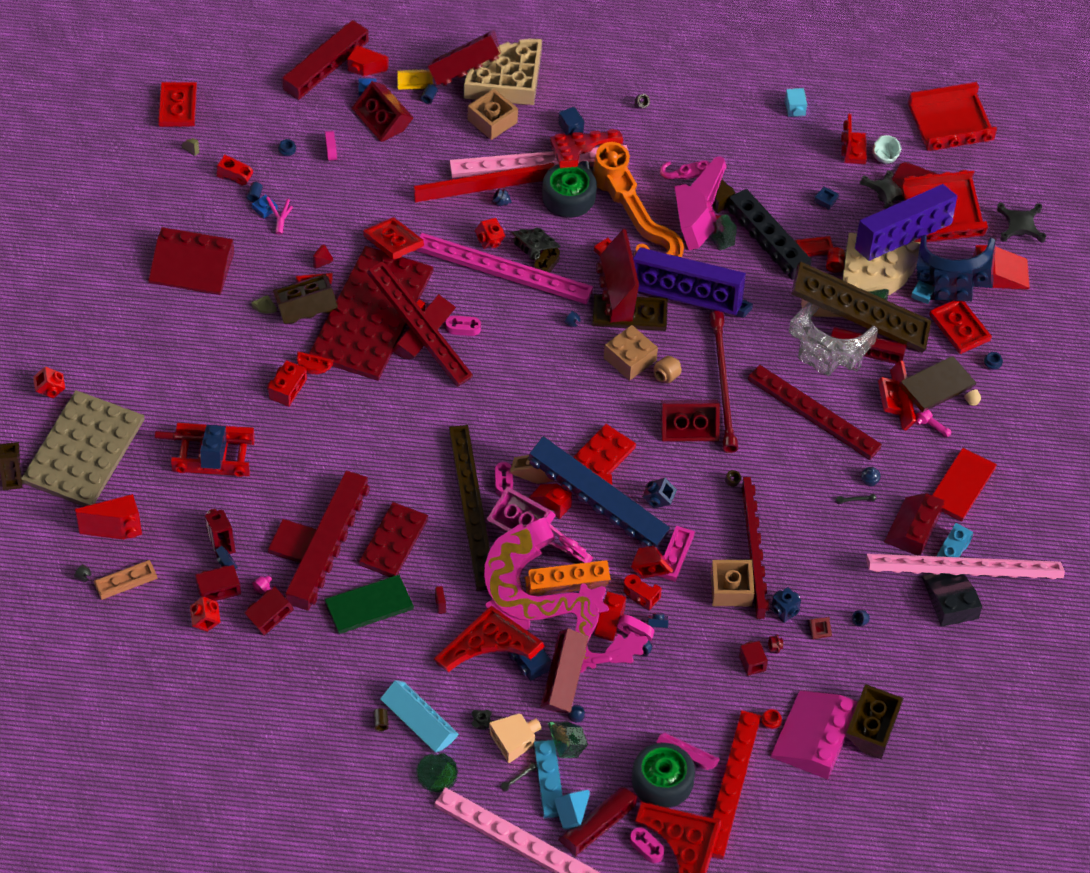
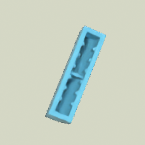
(419, 716)

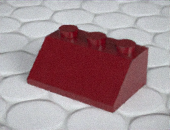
(382, 112)
(690, 420)
(915, 523)

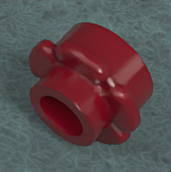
(775, 643)

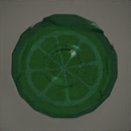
(437, 772)

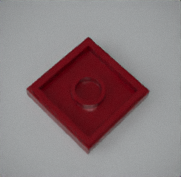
(291, 540)

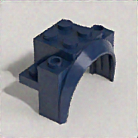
(956, 278)

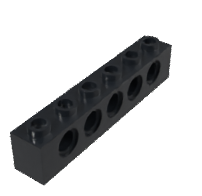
(767, 232)

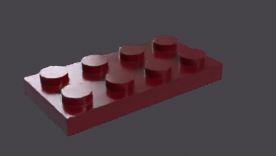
(393, 540)

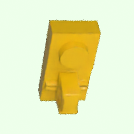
(414, 79)

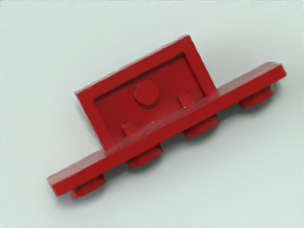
(894, 398)

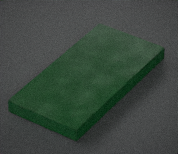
(369, 604)

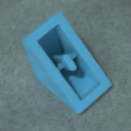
(572, 808)

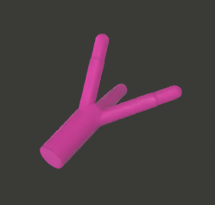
(280, 218)

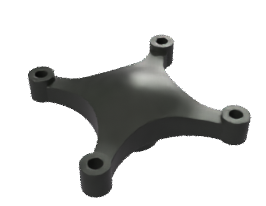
(886, 189)
(1021, 222)

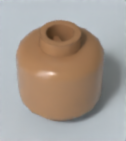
(667, 369)

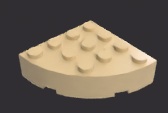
(511, 75)
(884, 272)

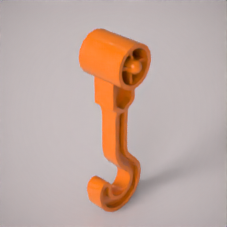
(613, 176)

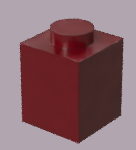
(753, 658)

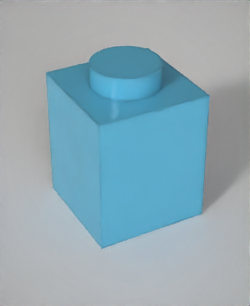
(795, 102)

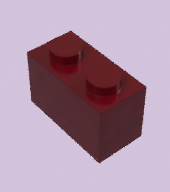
(218, 583)
(269, 610)

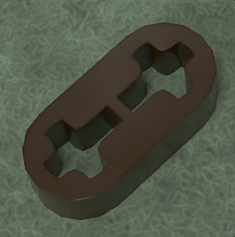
(549, 262)

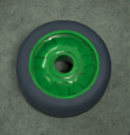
(569, 190)
(663, 775)

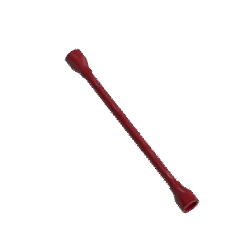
(730, 442)

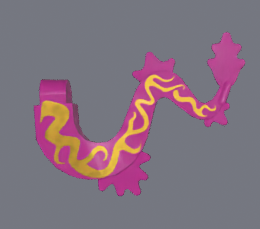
(502, 579)

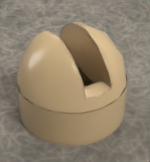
(973, 397)

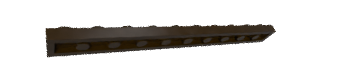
(470, 502)

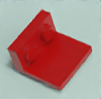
(854, 144)

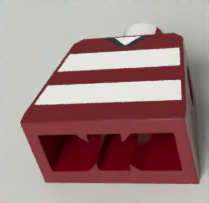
(217, 523)

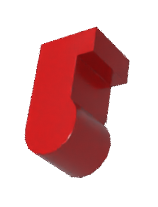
(234, 170)
(641, 592)

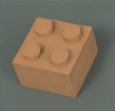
(492, 114)
(630, 352)
(732, 583)

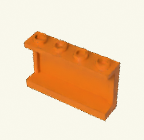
(567, 578)

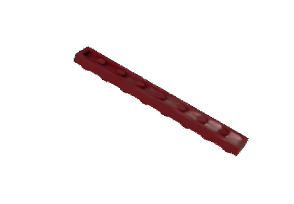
(420, 324)
(815, 412)
(755, 553)

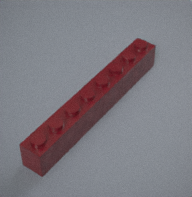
(327, 540)

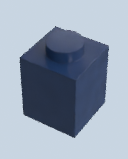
(571, 121)

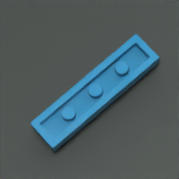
(548, 776)

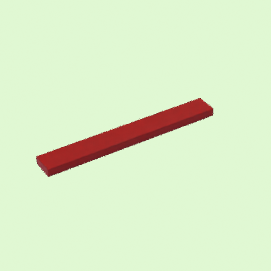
(481, 182)

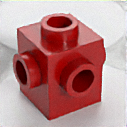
(490, 233)
(49, 382)
(205, 614)

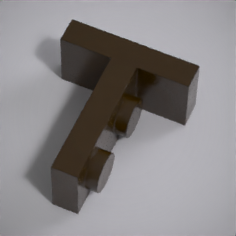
(10, 466)

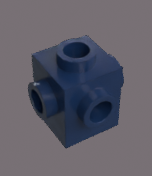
(659, 493)
(786, 604)

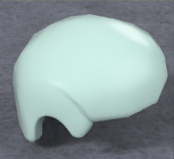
(886, 149)

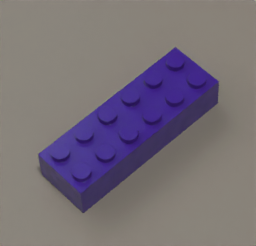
(905, 222)
(689, 281)

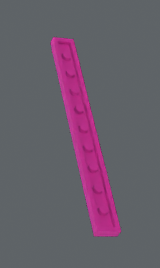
(506, 269)

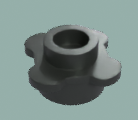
(481, 724)

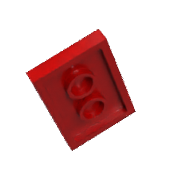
(178, 104)
(393, 238)
(960, 326)
(605, 450)

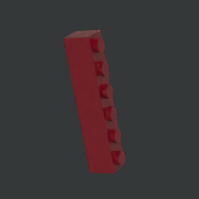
(324, 60)

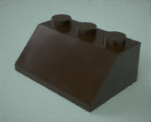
(305, 299)
(874, 720)

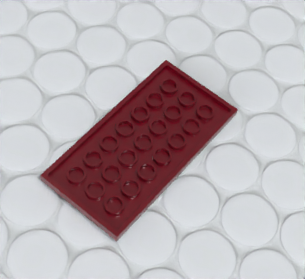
(366, 324)

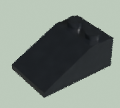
(952, 598)

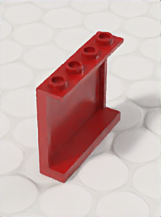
(950, 116)
(967, 215)

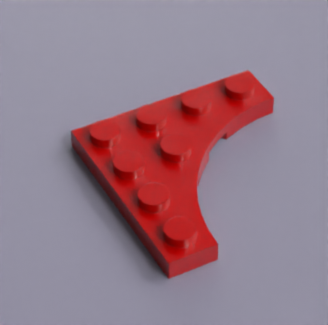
(569, 147)
(488, 634)
(688, 834)

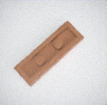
(125, 579)

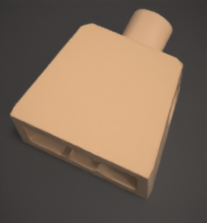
(514, 735)

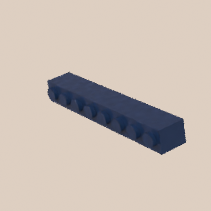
(597, 493)

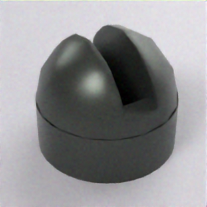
(82, 572)

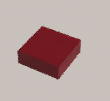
(440, 600)

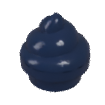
(501, 197)
(870, 476)

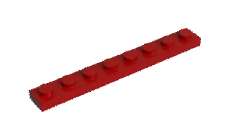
(734, 778)

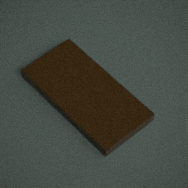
(649, 314)
(937, 384)

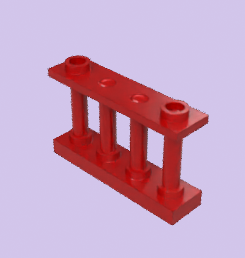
(233, 468)

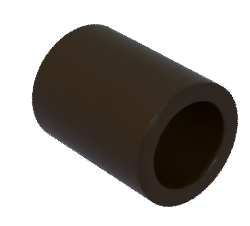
(380, 719)

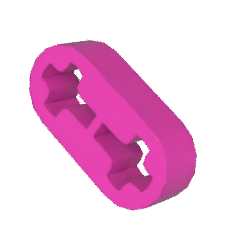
(330, 145)
(463, 325)
(499, 479)
(630, 624)
(649, 843)

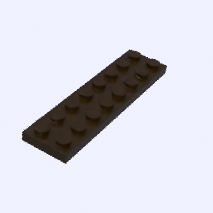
(861, 307)

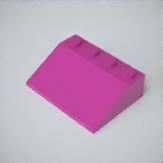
(815, 732)

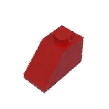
(366, 62)
(553, 498)
(650, 563)
(608, 620)

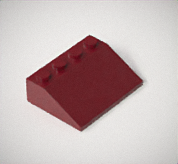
(464, 58)
(191, 261)
(618, 279)

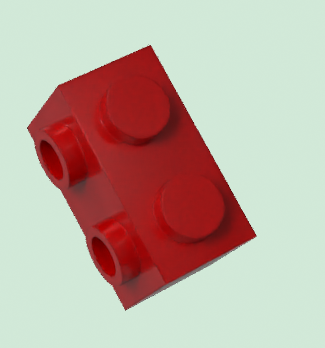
(287, 383)

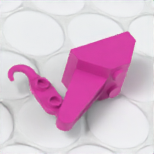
(696, 200)
(518, 509)

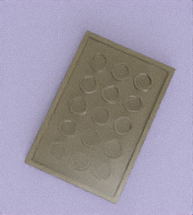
(83, 449)

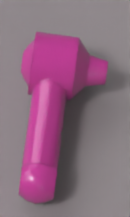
(926, 417)
(262, 584)

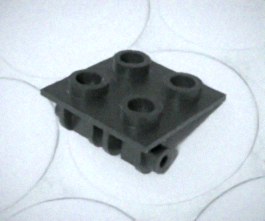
(533, 241)

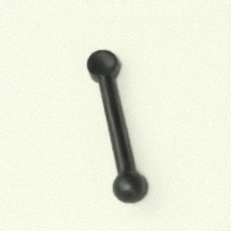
(840, 500)
(505, 785)

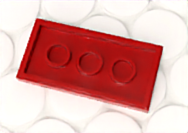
(964, 483)

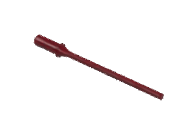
(175, 436)

